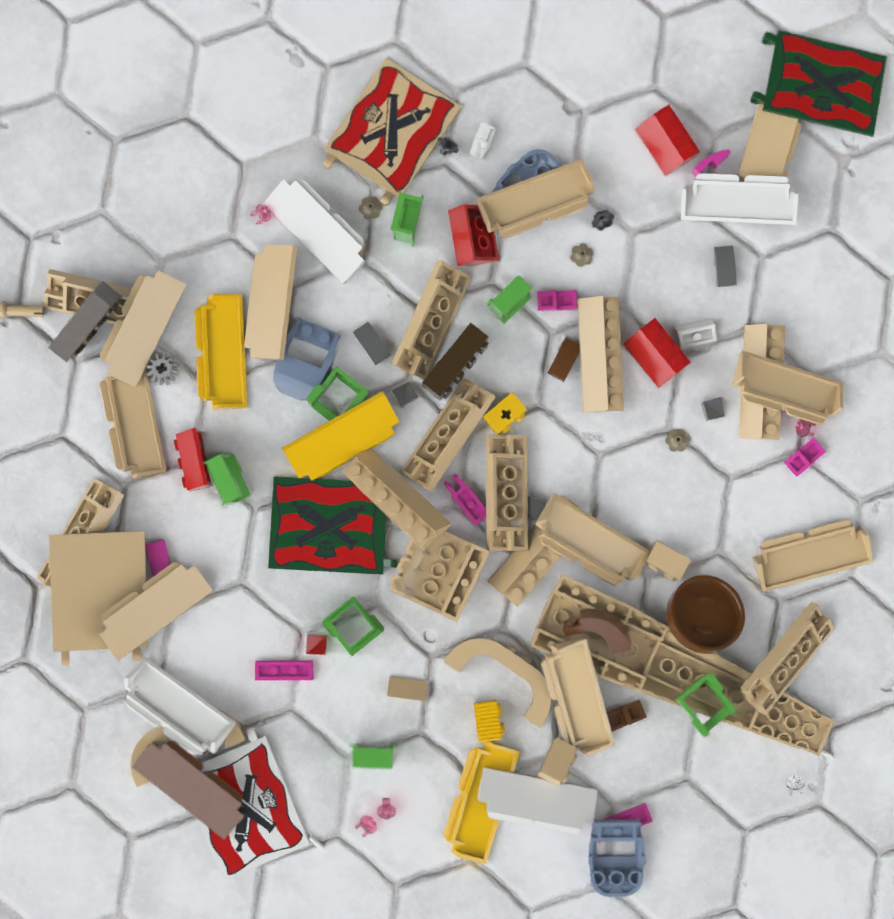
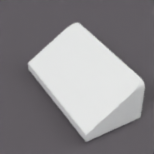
(696, 333)

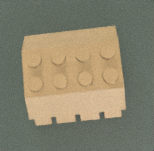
(440, 574)

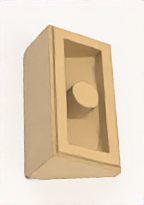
(407, 688)

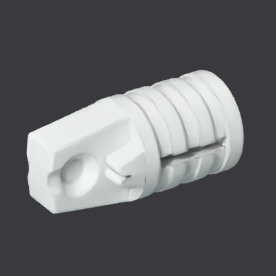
(482, 140)

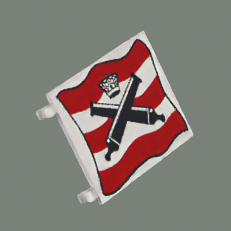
(269, 819)

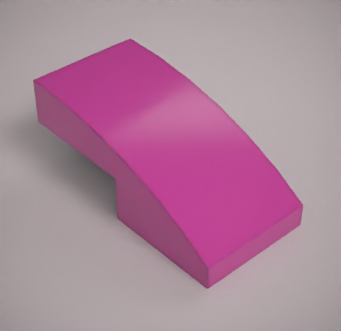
(713, 160)
(557, 300)
(805, 456)

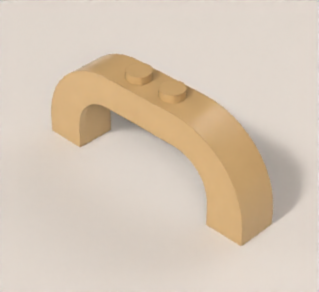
(521, 666)
(157, 736)

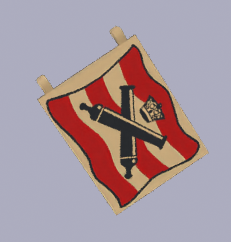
(391, 129)

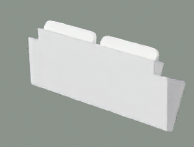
(749, 201)
(324, 235)
(175, 707)
(527, 798)

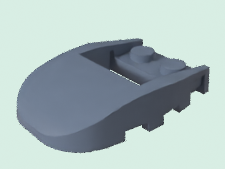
(529, 166)
(298, 377)
(616, 873)

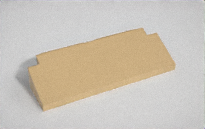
(769, 145)
(537, 199)
(270, 302)
(146, 317)
(787, 388)
(135, 429)
(592, 542)
(812, 555)
(143, 615)
(580, 703)

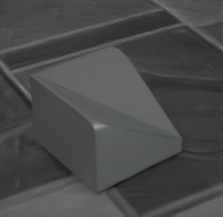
(405, 394)
(713, 409)

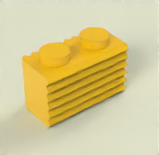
(488, 721)

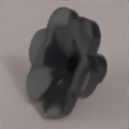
(447, 146)
(602, 220)

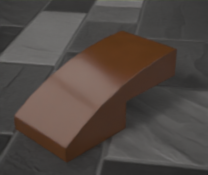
(564, 359)
(626, 715)

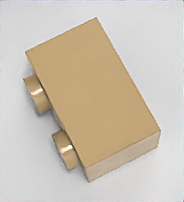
(667, 561)
(557, 762)

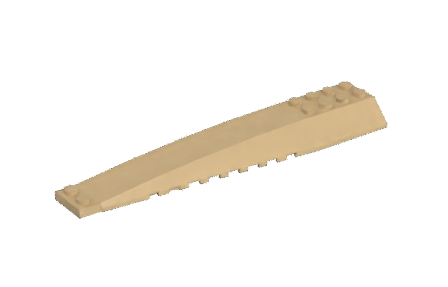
(666, 668)

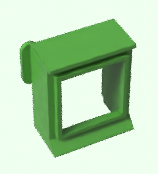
(406, 217)
(510, 299)
(319, 390)
(227, 478)
(371, 619)
(716, 688)
(372, 757)

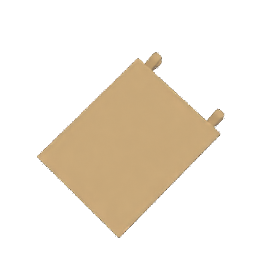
(88, 579)

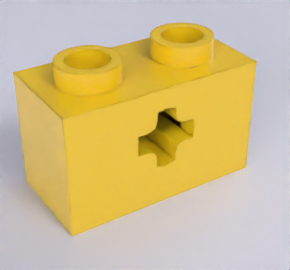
(511, 404)

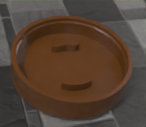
(705, 614)

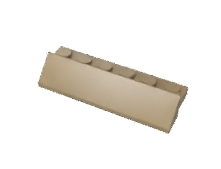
(69, 291)
(431, 320)
(600, 354)
(755, 420)
(447, 434)
(506, 493)
(396, 498)
(89, 517)
(525, 568)
(787, 658)

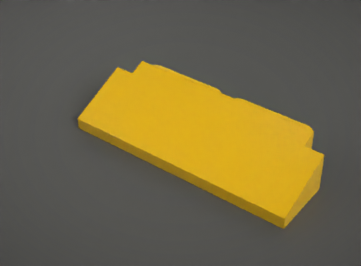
(222, 358)
(342, 438)
(468, 820)

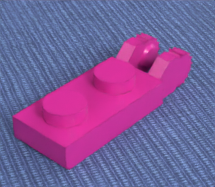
(467, 501)

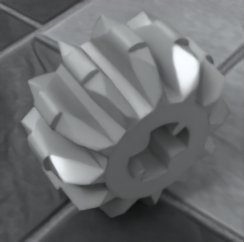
(166, 375)

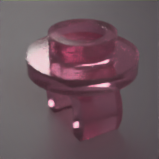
(263, 212)
(803, 428)
(386, 810)
(367, 824)

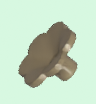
(374, 211)
(580, 259)
(675, 445)

